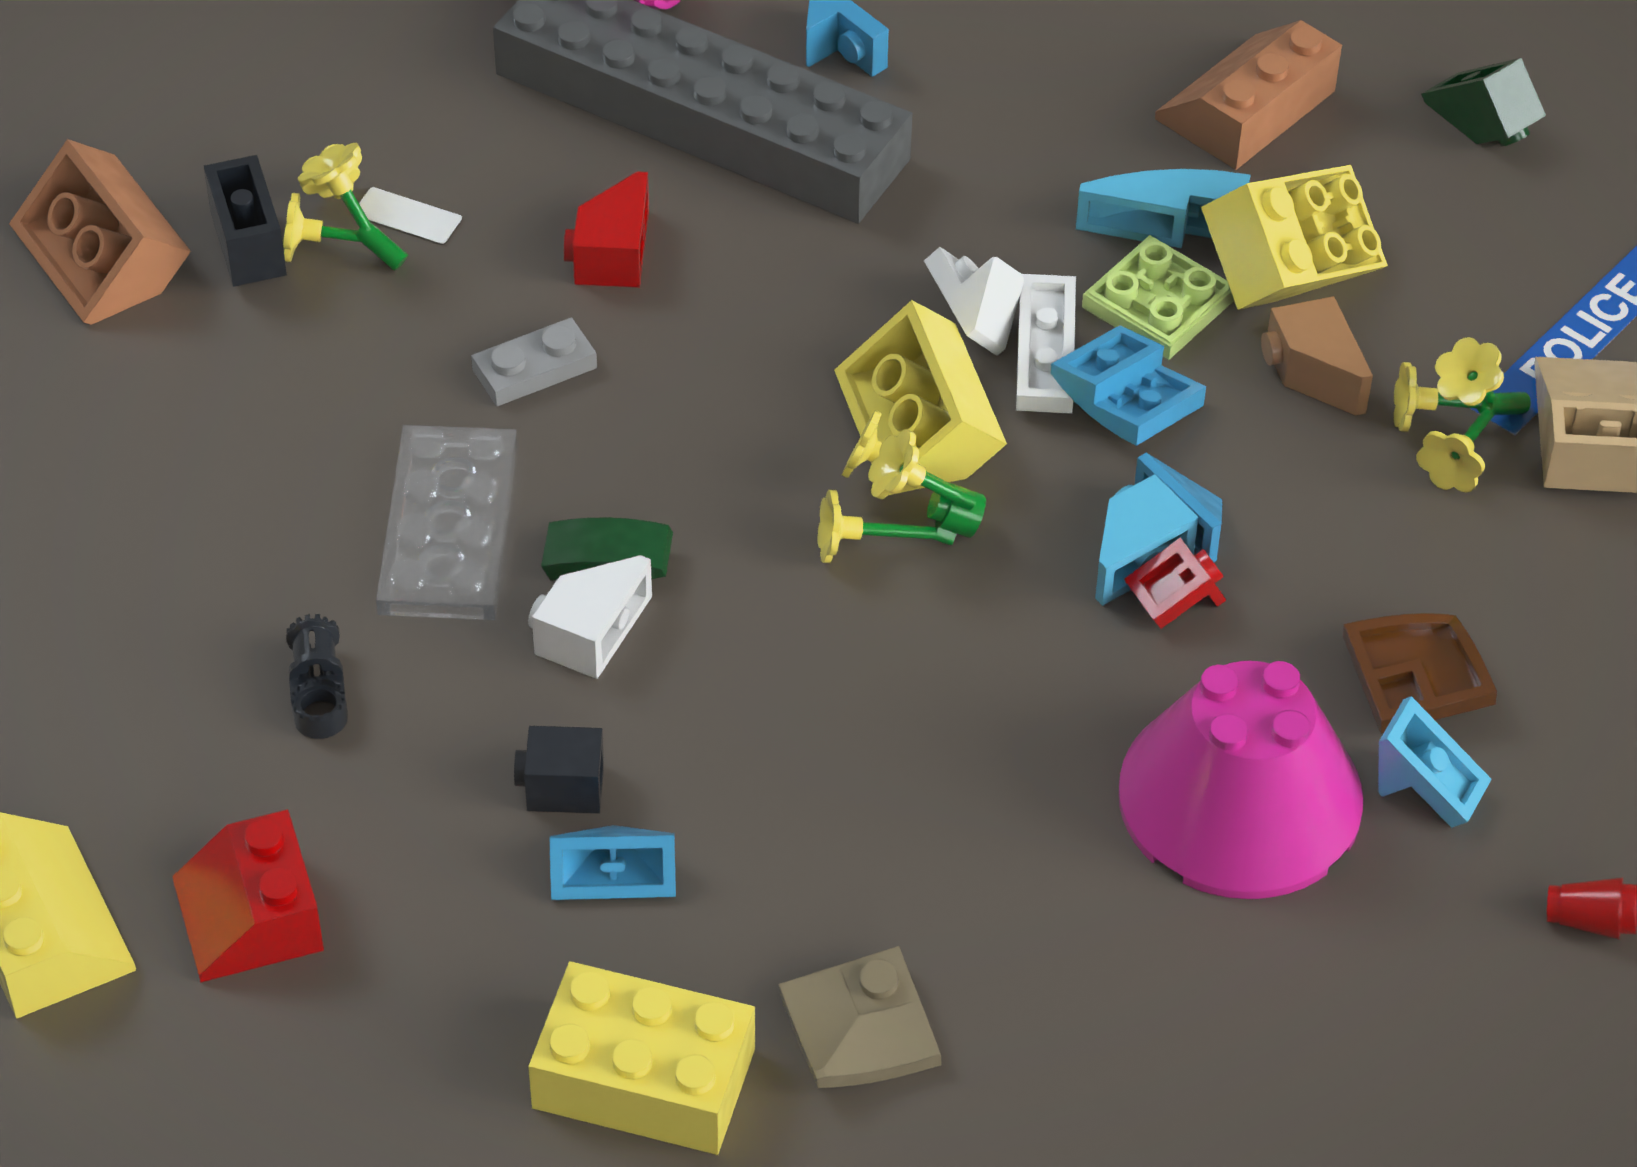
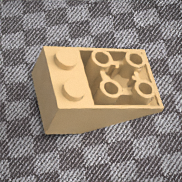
(1587, 423)

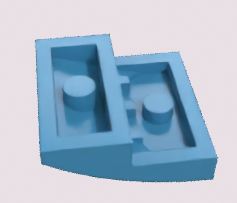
(1125, 385)

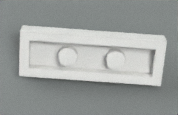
(1044, 336)

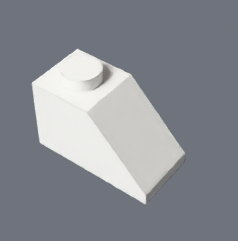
(590, 614)

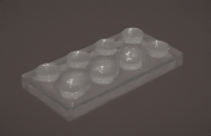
(447, 522)

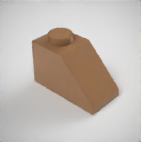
(1318, 354)

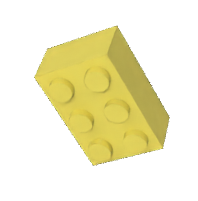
(642, 1057)

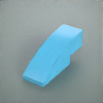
(1153, 203)

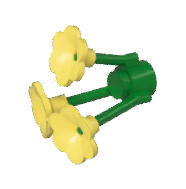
(893, 466)

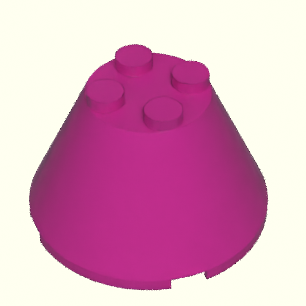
(1242, 785)

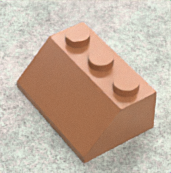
(1255, 92)
(98, 233)

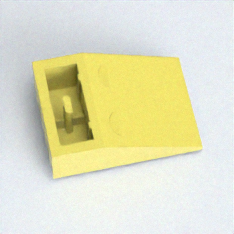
(1293, 235)

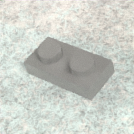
(534, 361)

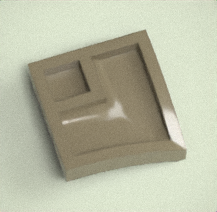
(860, 1021)

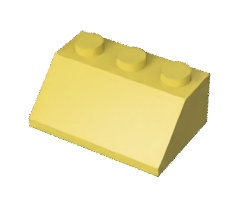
(923, 383)
(51, 919)

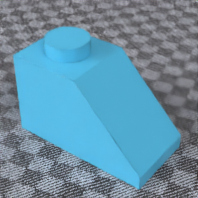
(1137, 527)

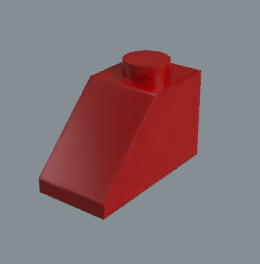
(611, 235)

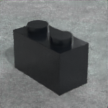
(245, 220)

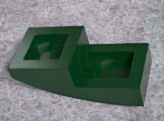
(593, 542)

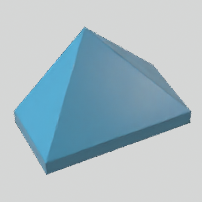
(1201, 501)
(612, 864)

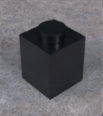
(561, 769)

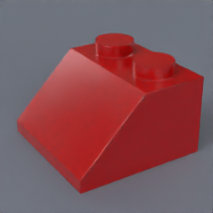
(248, 898)

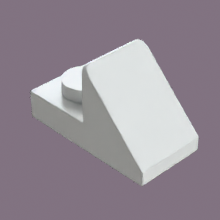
(979, 297)

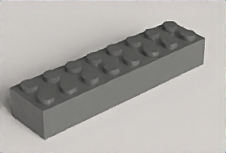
(709, 98)

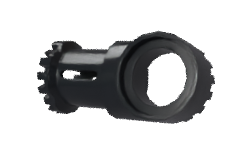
(306, 687)

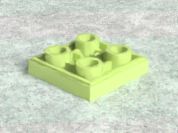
(1159, 295)

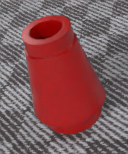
(1595, 906)

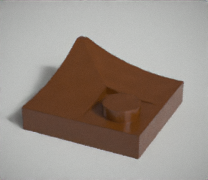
(1418, 658)

